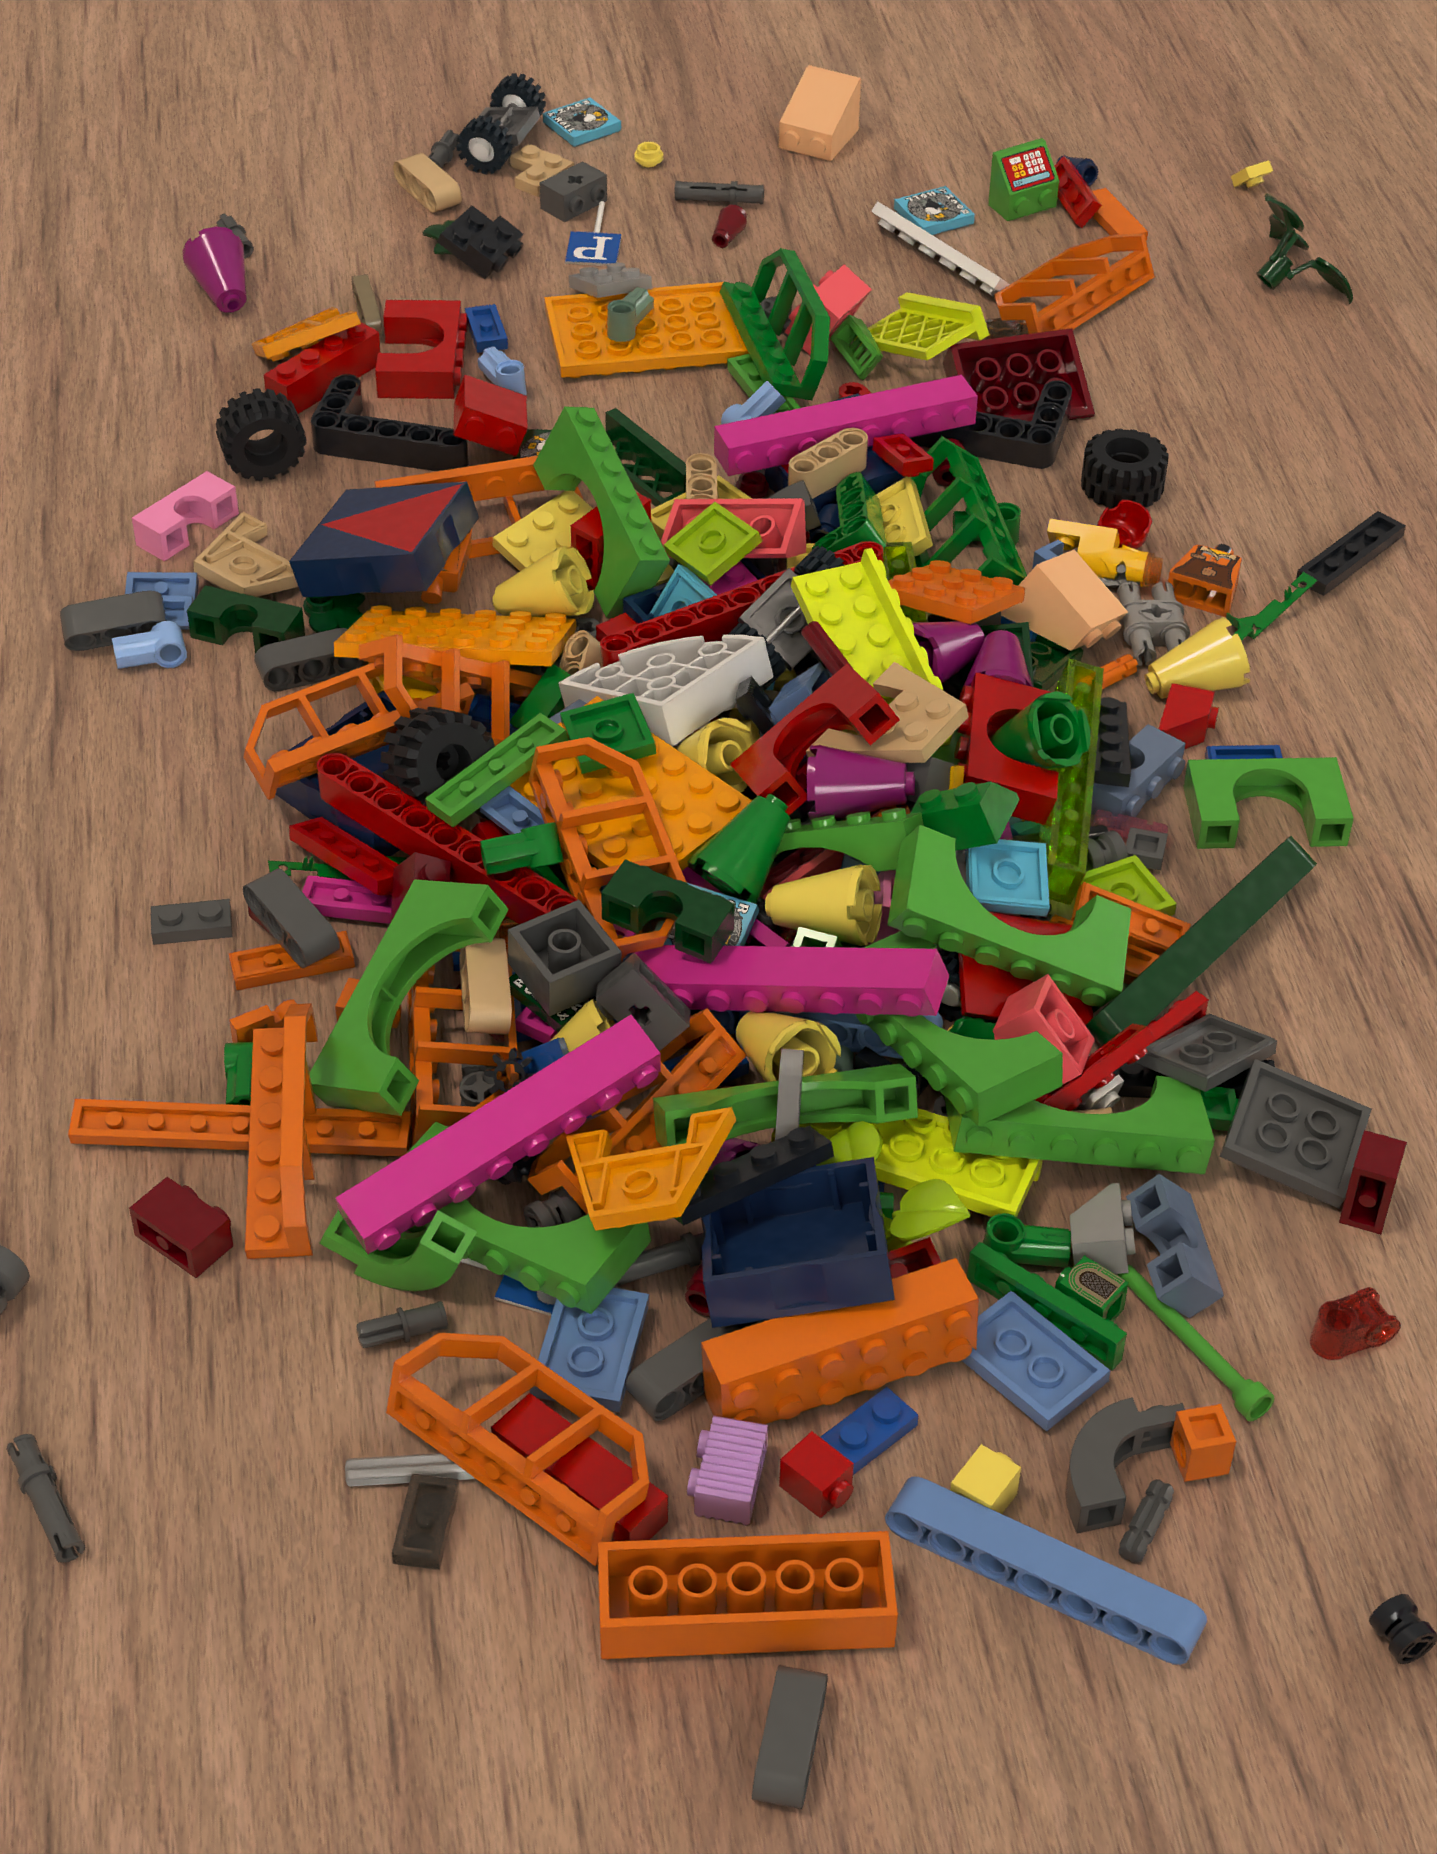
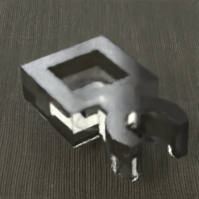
(999, 328)

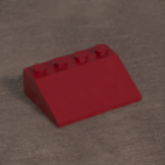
(1014, 369)

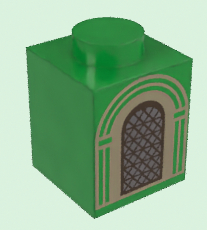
(1094, 1288)

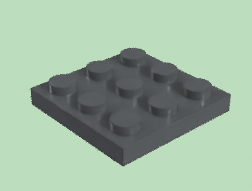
(1296, 1133)

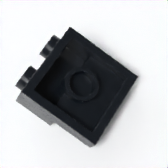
(482, 242)

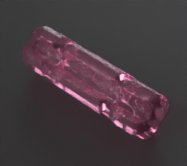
(1123, 823)

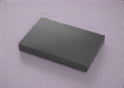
(1207, 1052)

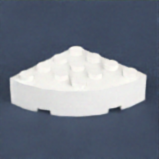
(676, 681)

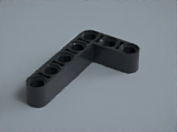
(345, 433)
(1016, 440)

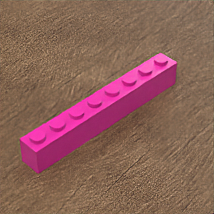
(908, 410)
(805, 979)
(499, 1135)

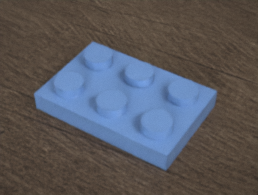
(595, 1348)
(1033, 1362)

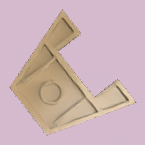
(241, 564)
(925, 723)

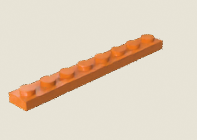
(229, 1127)

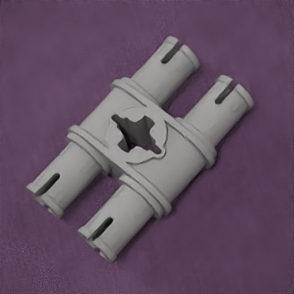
(1152, 621)

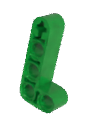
(858, 515)

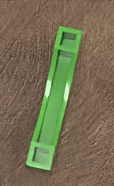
(864, 838)
(846, 1096)

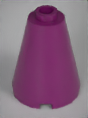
(218, 266)
(949, 645)
(1001, 658)
(854, 782)

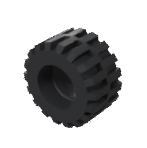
(257, 413)
(1124, 467)

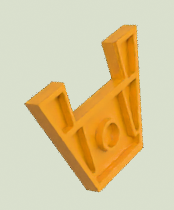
(304, 333)
(647, 1182)

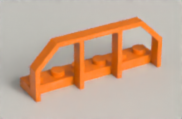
(1089, 298)
(485, 483)
(451, 671)
(350, 740)
(581, 878)
(426, 1053)
(698, 1071)
(278, 1139)
(498, 1465)

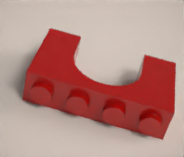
(427, 373)
(838, 704)
(989, 706)

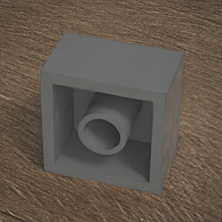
(562, 956)

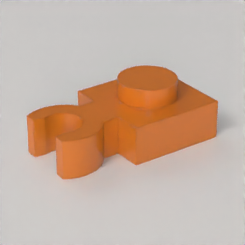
(260, 1018)

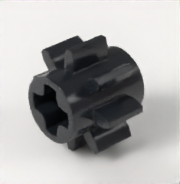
(520, 1066)

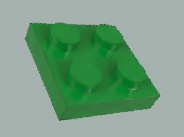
(613, 723)

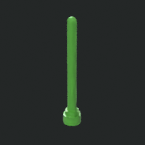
(1250, 1397)

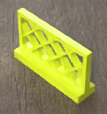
(927, 326)

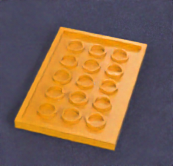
(681, 330)
(477, 635)
(686, 795)

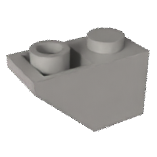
(1100, 1230)

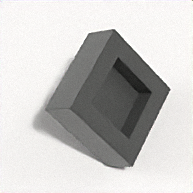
(1147, 846)

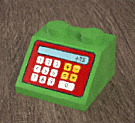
(1023, 180)

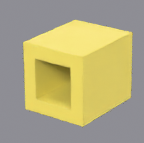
(988, 1479)

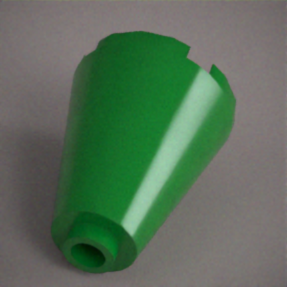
(1045, 733)
(744, 849)

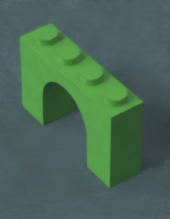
(1306, 784)

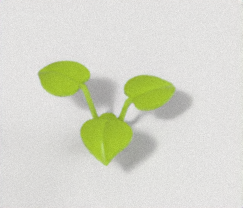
(923, 1208)

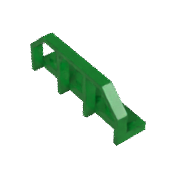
(760, 332)
(982, 508)

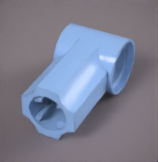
(502, 370)
(761, 403)
(160, 645)

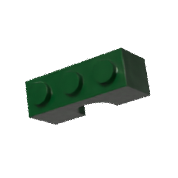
(221, 613)
(642, 894)

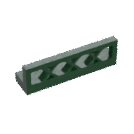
(649, 458)

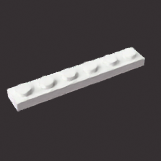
(931, 246)

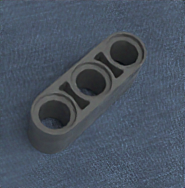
(98, 621)
(302, 661)
(291, 918)
(673, 1374)
(790, 1737)

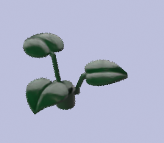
(1282, 225)

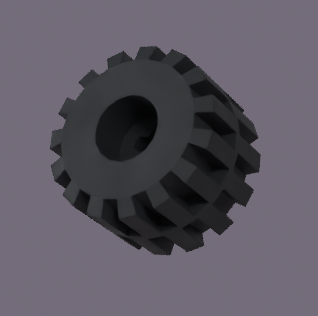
(432, 749)

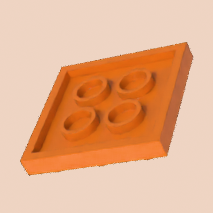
(956, 593)

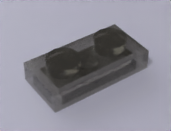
(425, 1521)

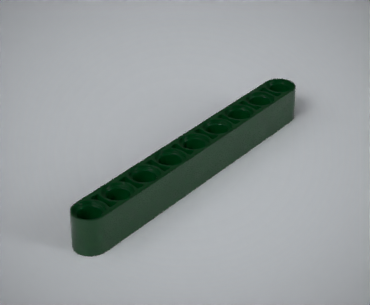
(1204, 942)

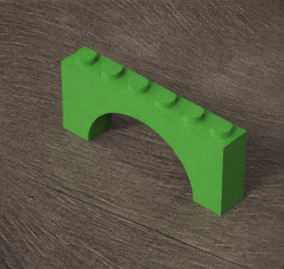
(632, 550)
(938, 907)
(430, 923)
(974, 1074)
(1161, 1134)
(560, 1260)

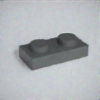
(191, 921)

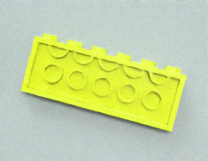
(863, 619)
(924, 1151)

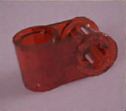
(1352, 1325)

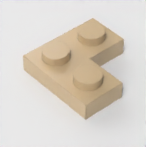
(536, 167)

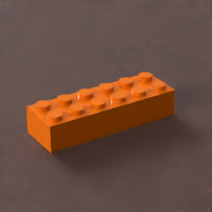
(830, 1354)
(746, 1595)

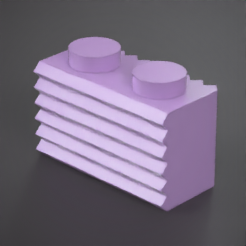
(729, 1469)

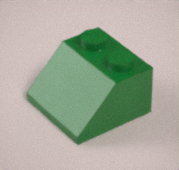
(968, 813)

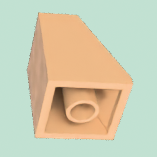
(821, 113)
(1067, 603)

